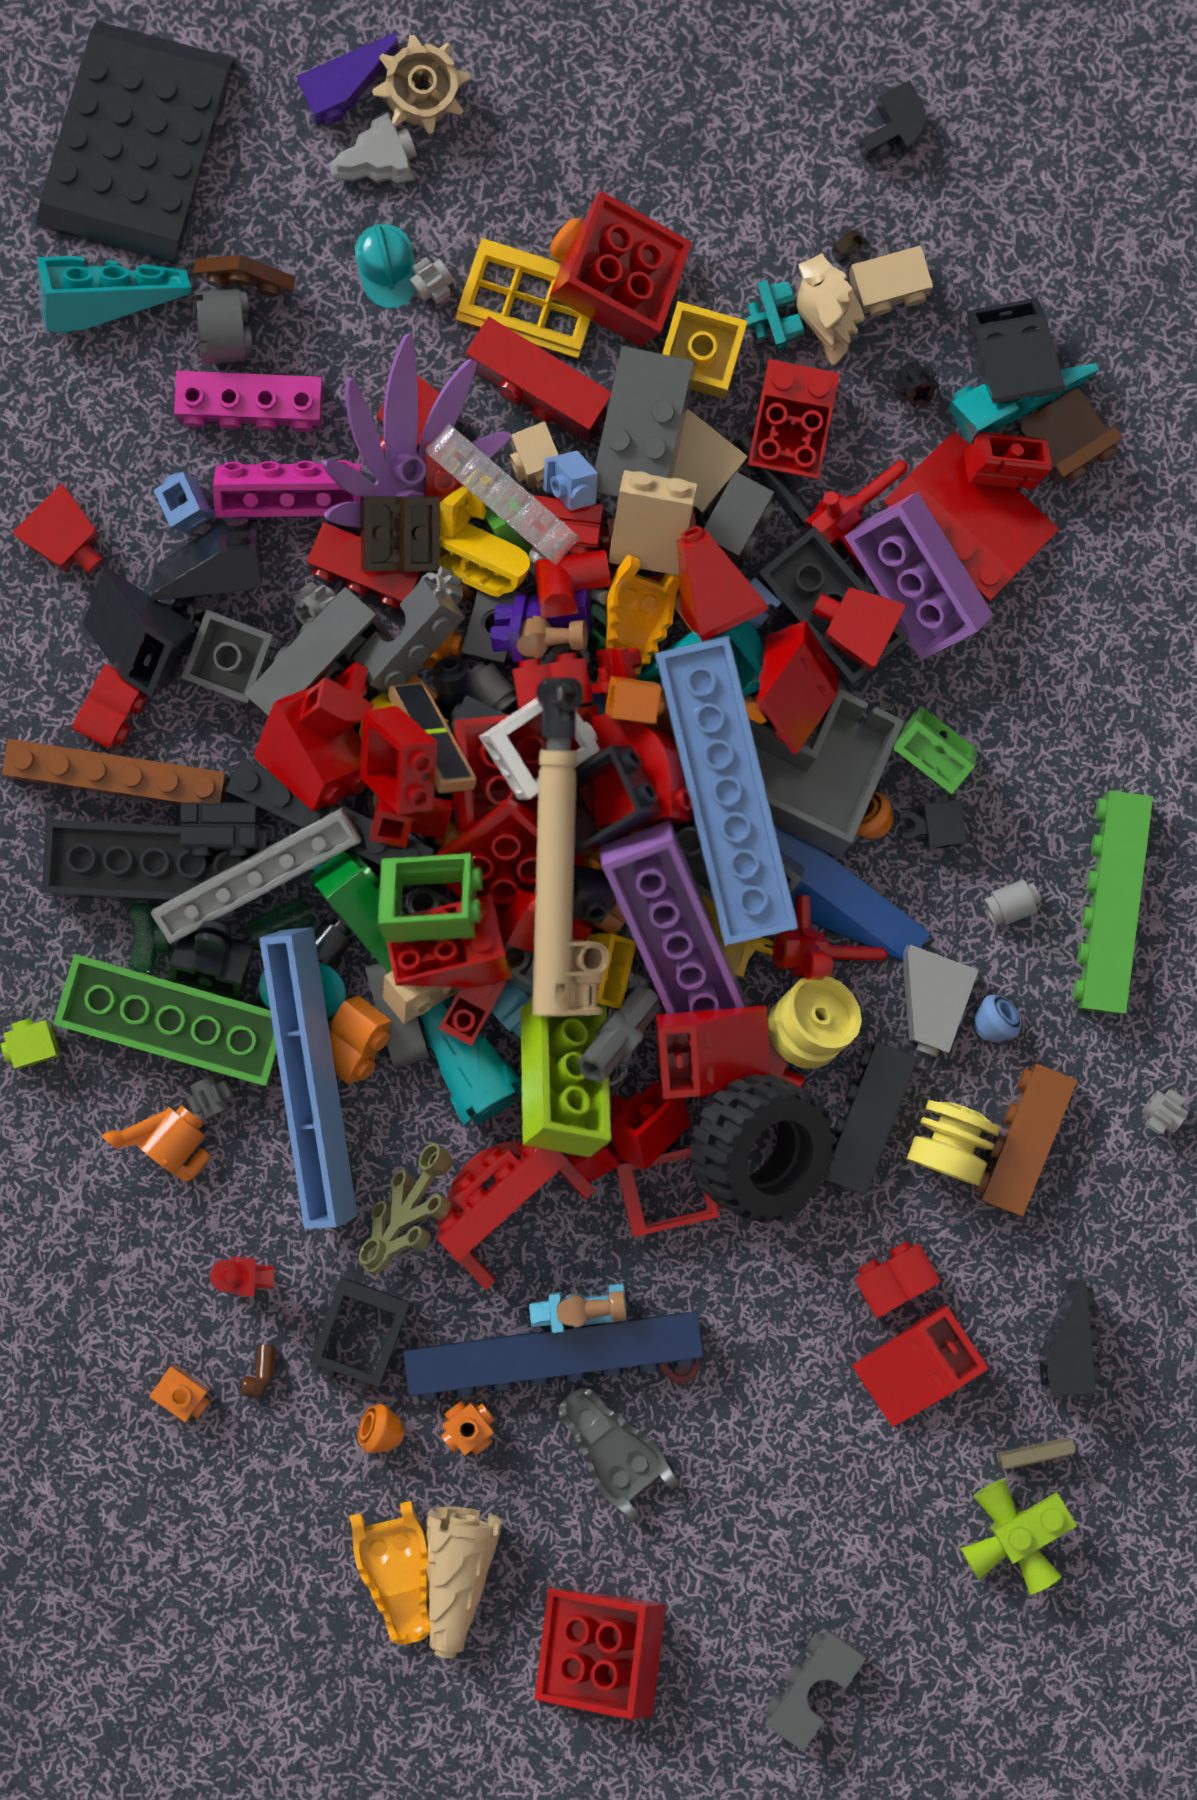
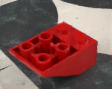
(793, 419)
(795, 684)
(454, 961)
(711, 1049)
(920, 1366)

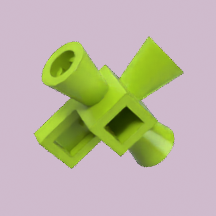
(1019, 1535)

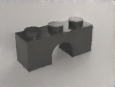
(429, 621)
(828, 1660)

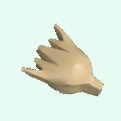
(828, 306)

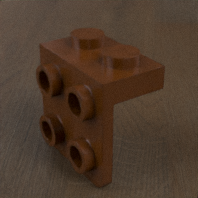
(1073, 435)

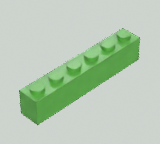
(1114, 902)

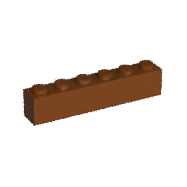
(112, 774)

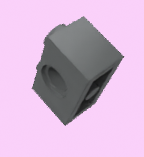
(477, 640)

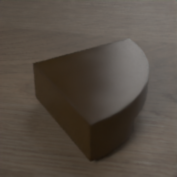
(846, 245)

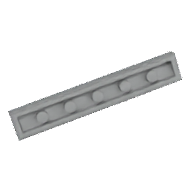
(256, 875)

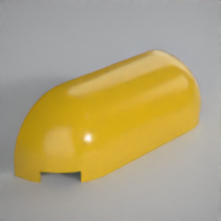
(484, 560)

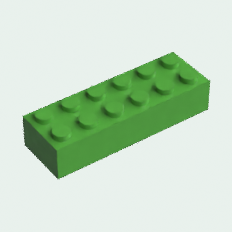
(168, 1020)

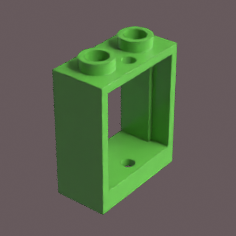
(940, 758)
(428, 870)

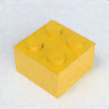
(709, 341)

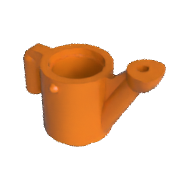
(168, 1140)

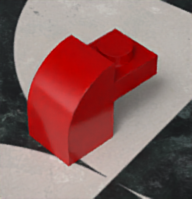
(338, 705)
(395, 829)

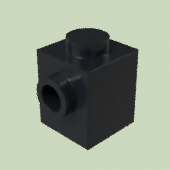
(592, 894)

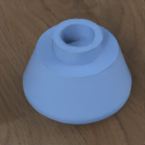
(997, 1019)

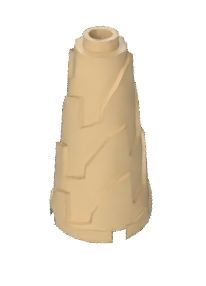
(456, 1572)

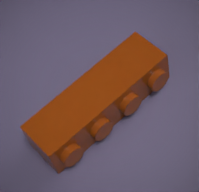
(1027, 1139)

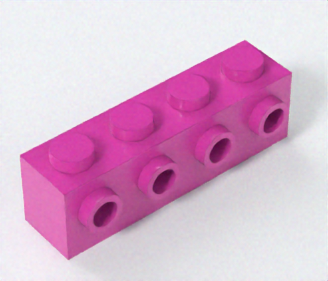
(249, 399)
(277, 489)

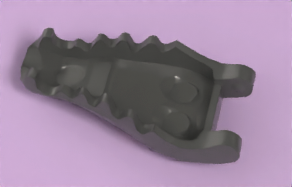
(617, 1455)

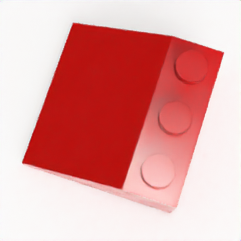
(622, 270)
(505, 851)
(600, 1653)

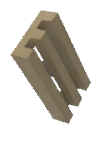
(1036, 1453)

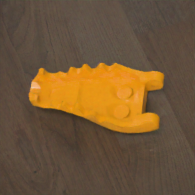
(639, 610)
(394, 1568)

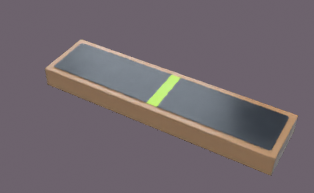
(451, 769)

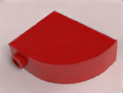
(659, 763)

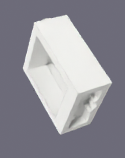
(508, 759)

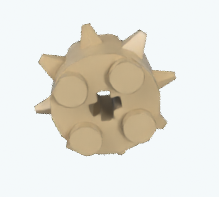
(412, 65)

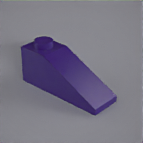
(340, 82)

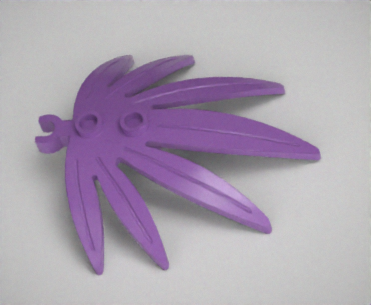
(403, 468)

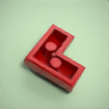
(573, 573)

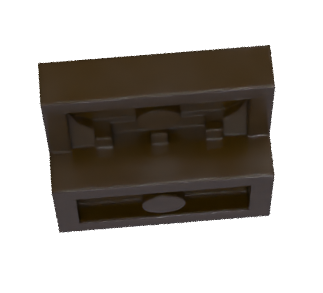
(400, 533)

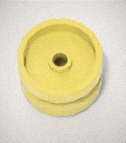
(814, 1022)

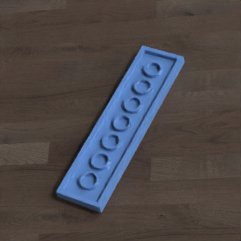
(726, 790)

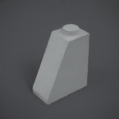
(935, 998)

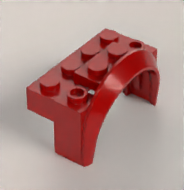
(478, 1212)

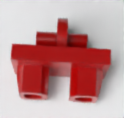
(615, 663)
(241, 1276)

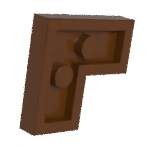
(244, 272)

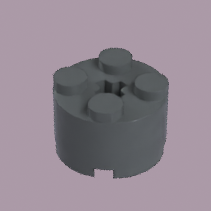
(221, 326)

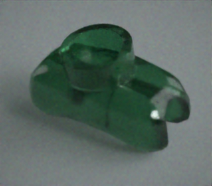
(287, 916)
(147, 939)

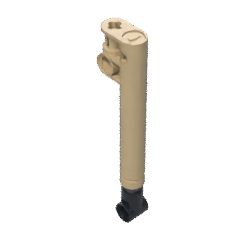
(560, 977)

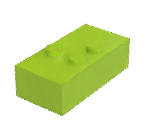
(559, 1103)

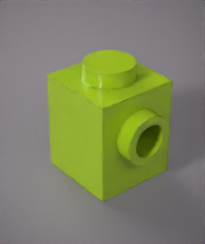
(30, 1043)

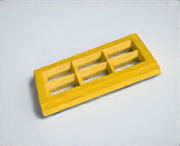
(530, 264)

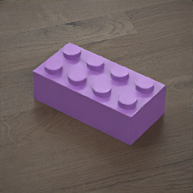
(918, 567)

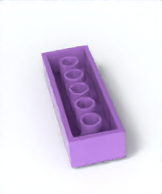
(670, 921)

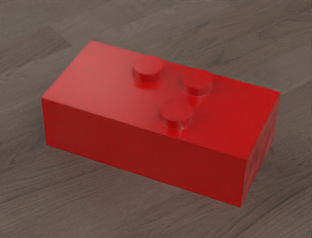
(538, 381)

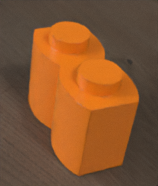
(356, 1037)

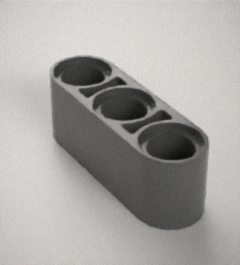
(406, 1040)

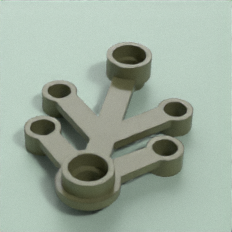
(378, 1251)

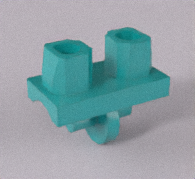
(783, 329)

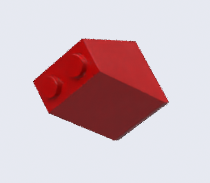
(308, 763)

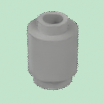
(492, 687)
(1012, 902)

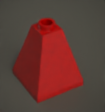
(712, 587)

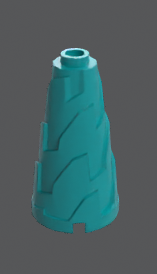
(474, 1074)

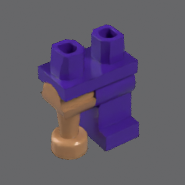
(526, 634)

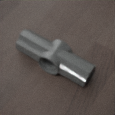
(619, 1034)

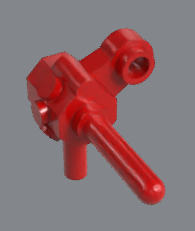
(840, 515)
(809, 952)

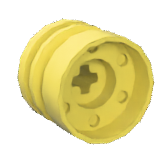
(953, 1142)

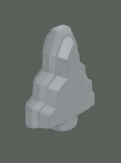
(378, 154)

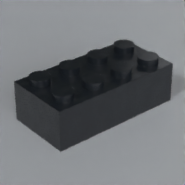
(797, 582)

